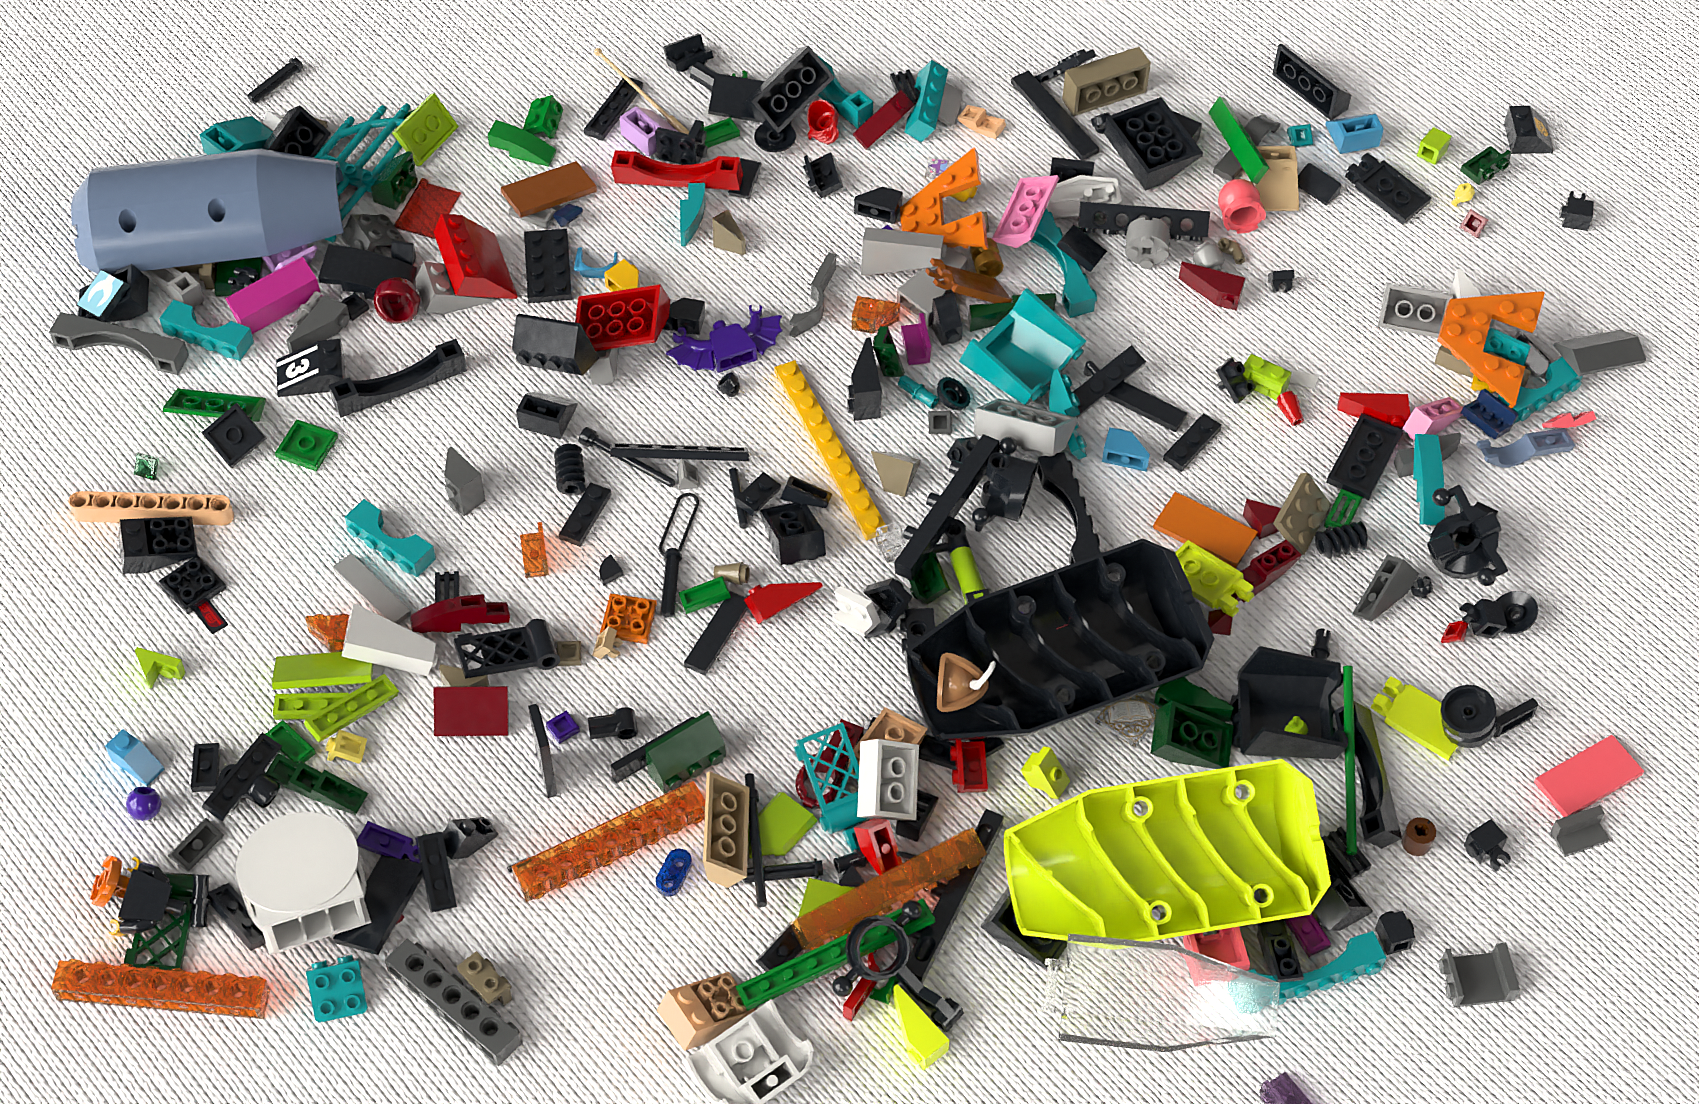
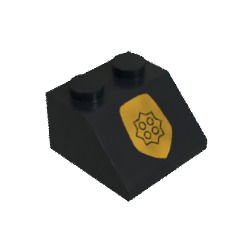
(1527, 131)

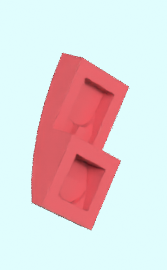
(1566, 420)

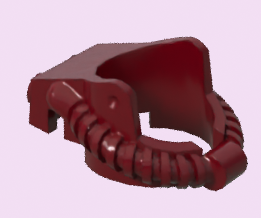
(802, 776)

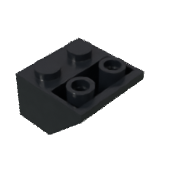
(545, 414)

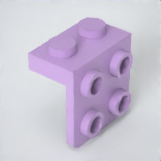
(283, 258)

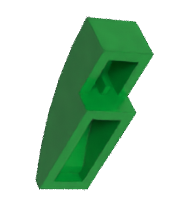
(520, 144)

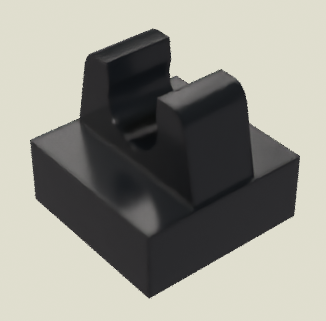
(1281, 277)

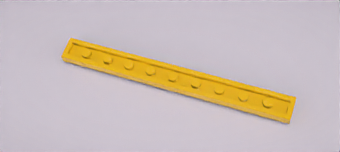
(829, 449)

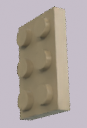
(1302, 513)

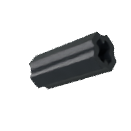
(702, 75)

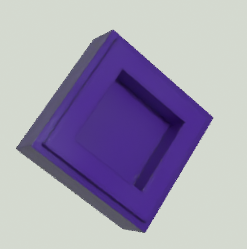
(562, 727)

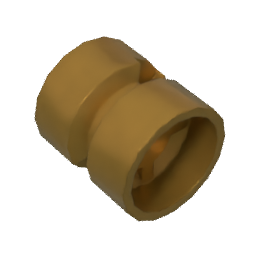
(987, 261)

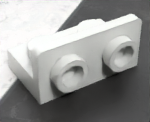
(855, 612)

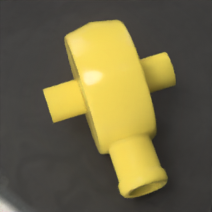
(1463, 193)

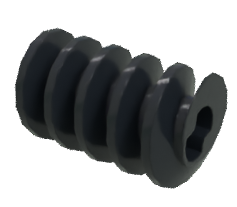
(569, 469)
(1342, 538)

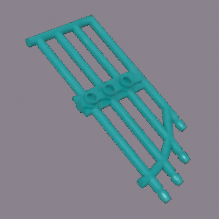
(355, 174)

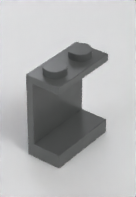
(1479, 977)

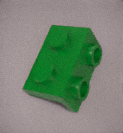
(544, 116)

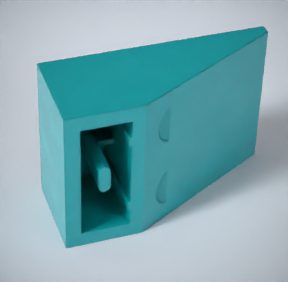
(234, 135)

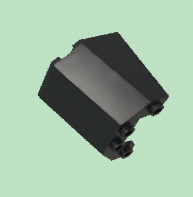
(1274, 690)

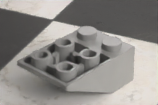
(438, 293)

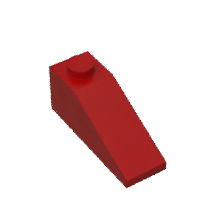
(1388, 408)
(775, 598)

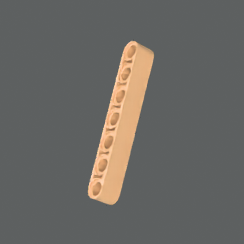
(113, 506)

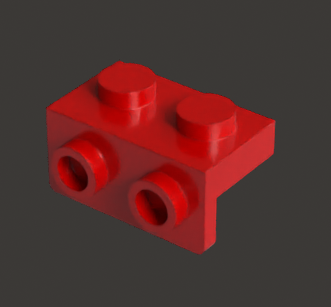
(970, 766)

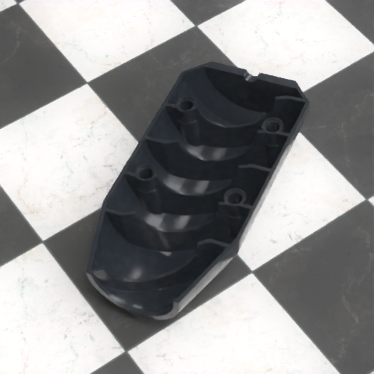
(1124, 635)

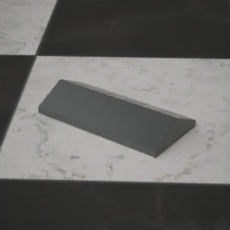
(1601, 352)

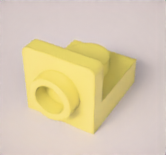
(346, 746)

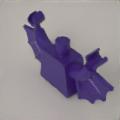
(727, 345)

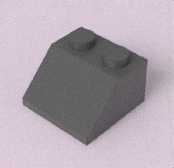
(462, 483)

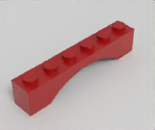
(635, 168)

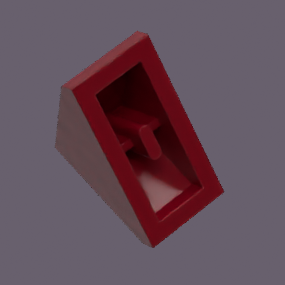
(1261, 517)

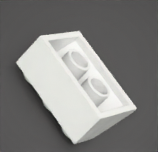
(888, 780)

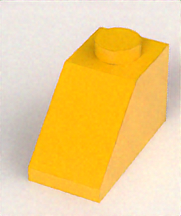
(622, 276)

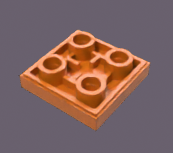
(630, 617)

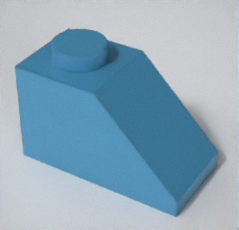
(1125, 450)
(133, 757)

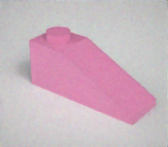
(1432, 417)

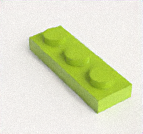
(302, 705)

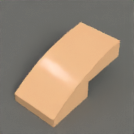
(980, 122)

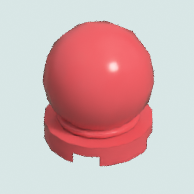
(1241, 206)

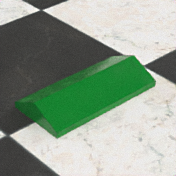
(212, 403)

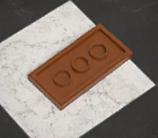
(548, 189)

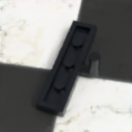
(1107, 378)

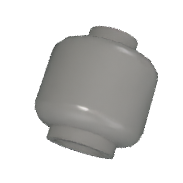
(1208, 256)

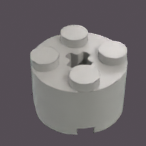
(1147, 242)

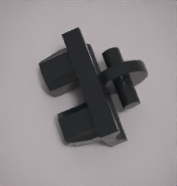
(1234, 381)

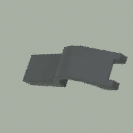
(1256, 128)
(804, 321)

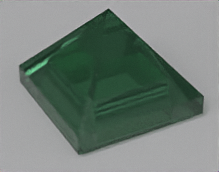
(146, 466)

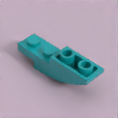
(1065, 402)

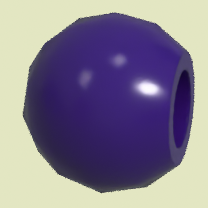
(143, 803)

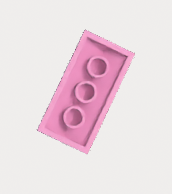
(1025, 210)

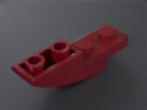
(1269, 566)
(451, 613)

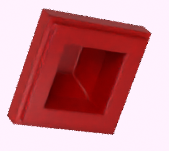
(1455, 632)

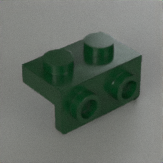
(1486, 165)
(887, 353)
(929, 581)

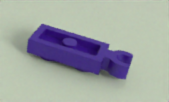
(387, 842)

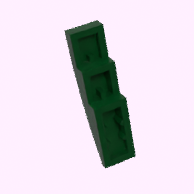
(317, 785)

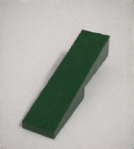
(989, 315)

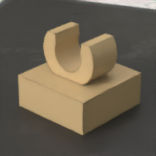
(605, 643)

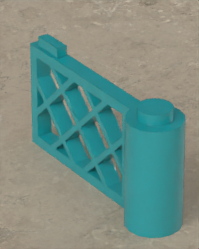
(842, 811)

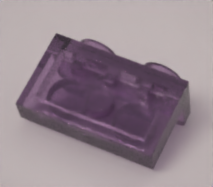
(1282, 1091)

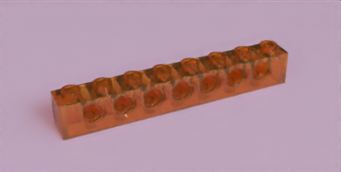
(595, 840)
(251, 1004)

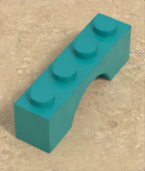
(853, 107)
(924, 117)
(229, 340)
(1559, 380)
(410, 553)

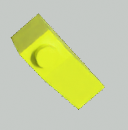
(921, 1036)

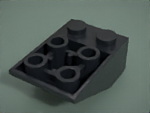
(155, 543)

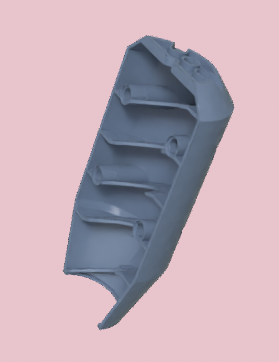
(204, 209)

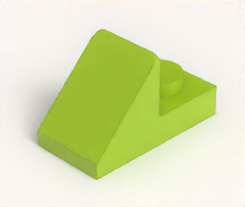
(156, 663)

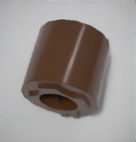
(1418, 836)

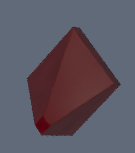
(1219, 622)

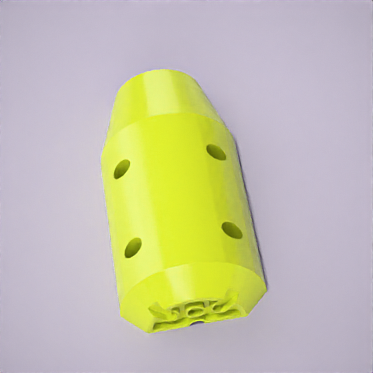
(1190, 853)

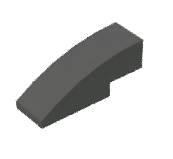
(1405, 457)

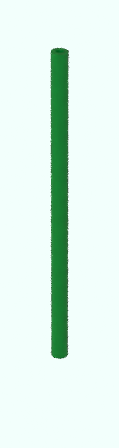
(1350, 787)

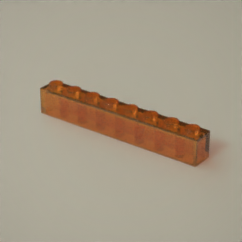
(888, 888)

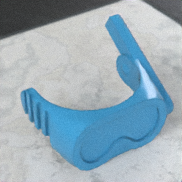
(589, 272)

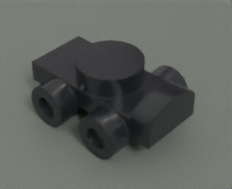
(244, 278)

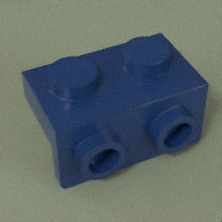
(1490, 414)

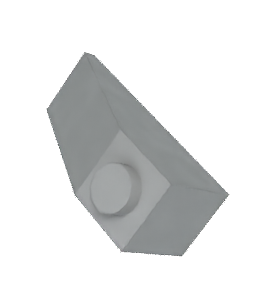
(605, 368)

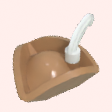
(960, 682)

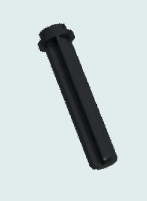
(294, 66)
(672, 558)
(788, 871)

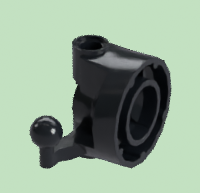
(1008, 485)
(1471, 559)

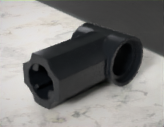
(620, 724)

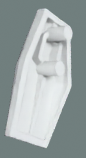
(1069, 193)

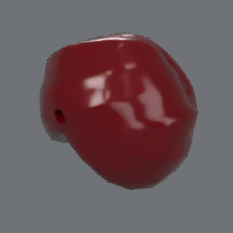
(396, 300)

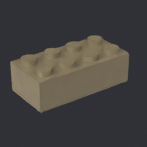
(1106, 81)

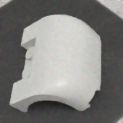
(750, 1060)

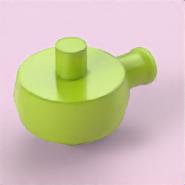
(1297, 725)

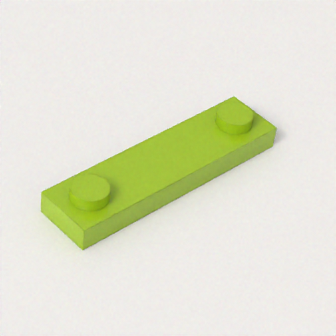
(351, 708)

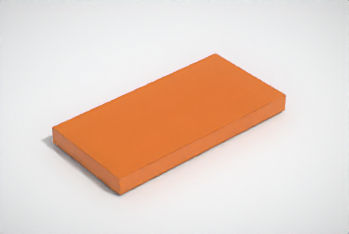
(1206, 528)

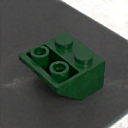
(395, 181)

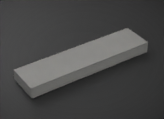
(371, 589)

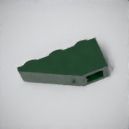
(1194, 697)

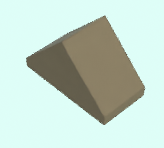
(454, 677)

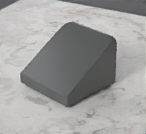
(939, 422)

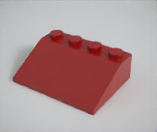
(473, 258)
(623, 316)

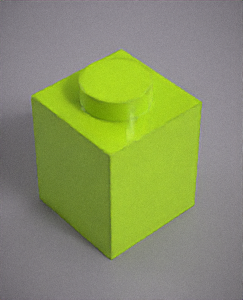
(1434, 145)

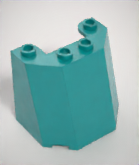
(1024, 349)

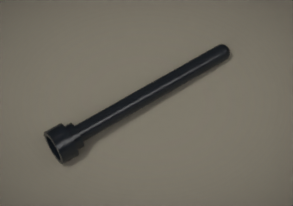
(589, 438)

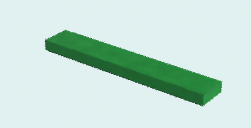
(1238, 140)

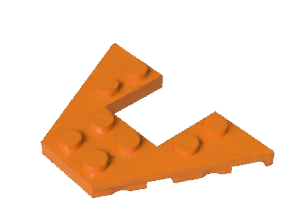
(925, 209)
(1466, 330)

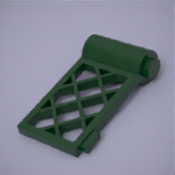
(183, 891)

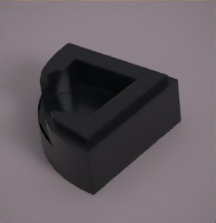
(609, 570)

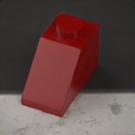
(878, 844)

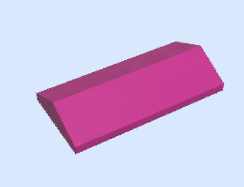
(274, 295)

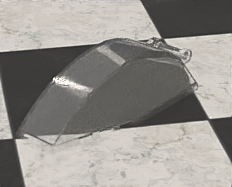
(1157, 997)

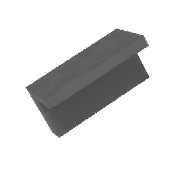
(1579, 831)

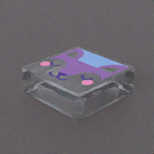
(935, 167)

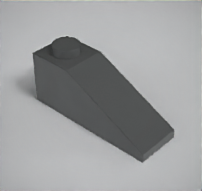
(320, 324)
(1386, 588)

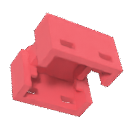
(1223, 946)

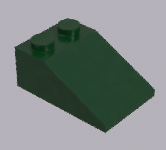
(1191, 737)

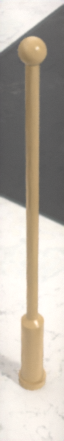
(670, 118)

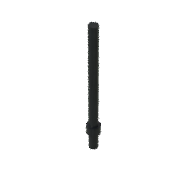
(756, 841)

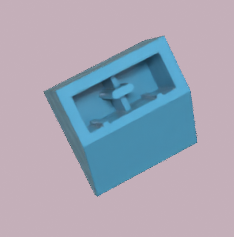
(1355, 132)

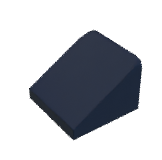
(567, 214)

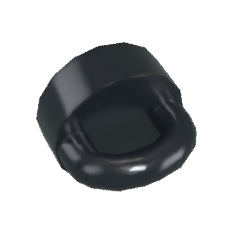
(1098, 120)
(727, 383)

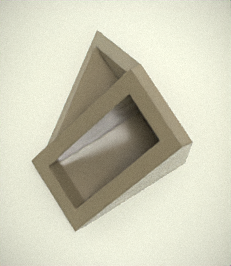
(727, 234)
(895, 471)

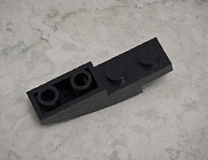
(1279, 951)

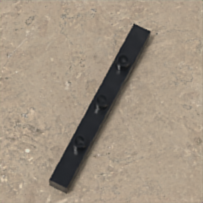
(944, 507)
(951, 901)

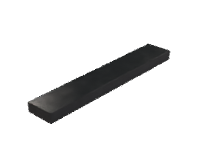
(1055, 115)
(679, 452)

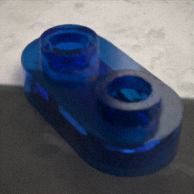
(673, 874)

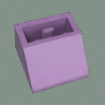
(640, 126)

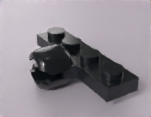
(246, 780)

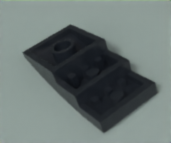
(361, 269)

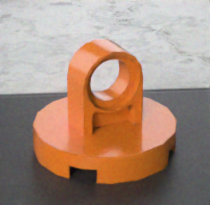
(109, 882)

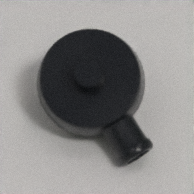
(1422, 587)

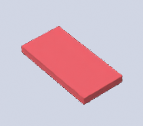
(1589, 776)

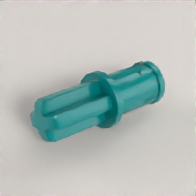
(918, 391)

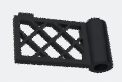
(535, 637)

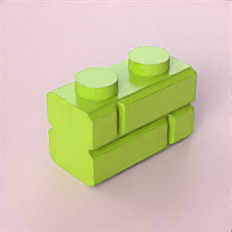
(1266, 376)

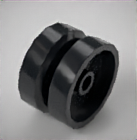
(1468, 716)

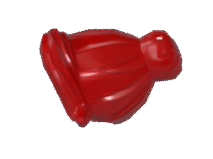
(823, 122)

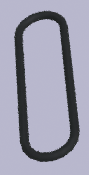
(671, 518)

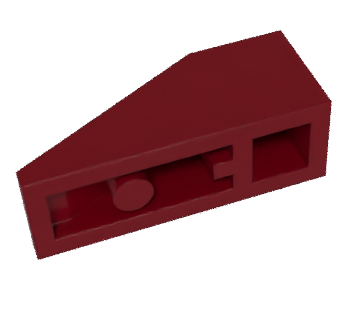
(883, 119)
(1216, 286)

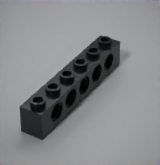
(1199, 219)

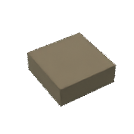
(569, 653)

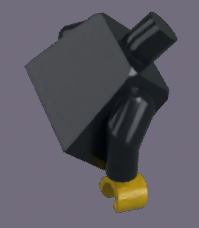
(146, 900)

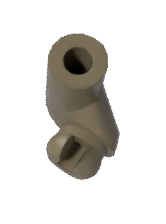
(1232, 248)

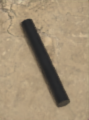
(736, 488)

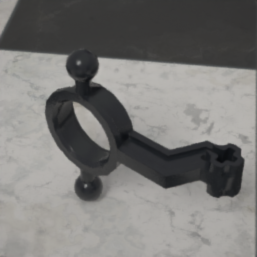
(945, 1012)

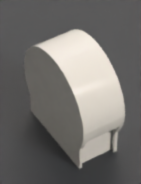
(302, 880)

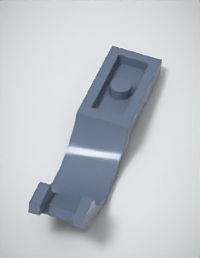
(1527, 447)

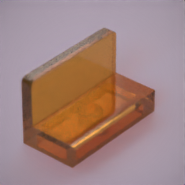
(534, 553)

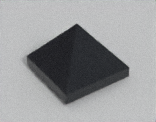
(851, 878)

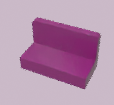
(916, 342)

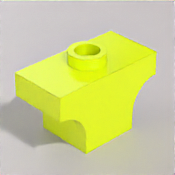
(1046, 773)

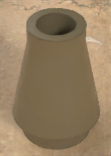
(735, 573)

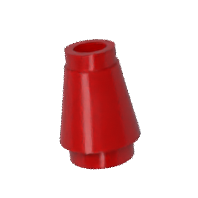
(1290, 407)

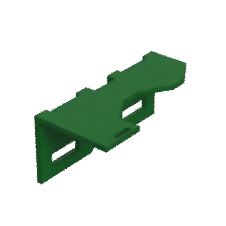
(884, 994)

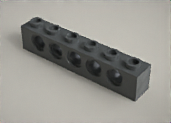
(496, 1046)

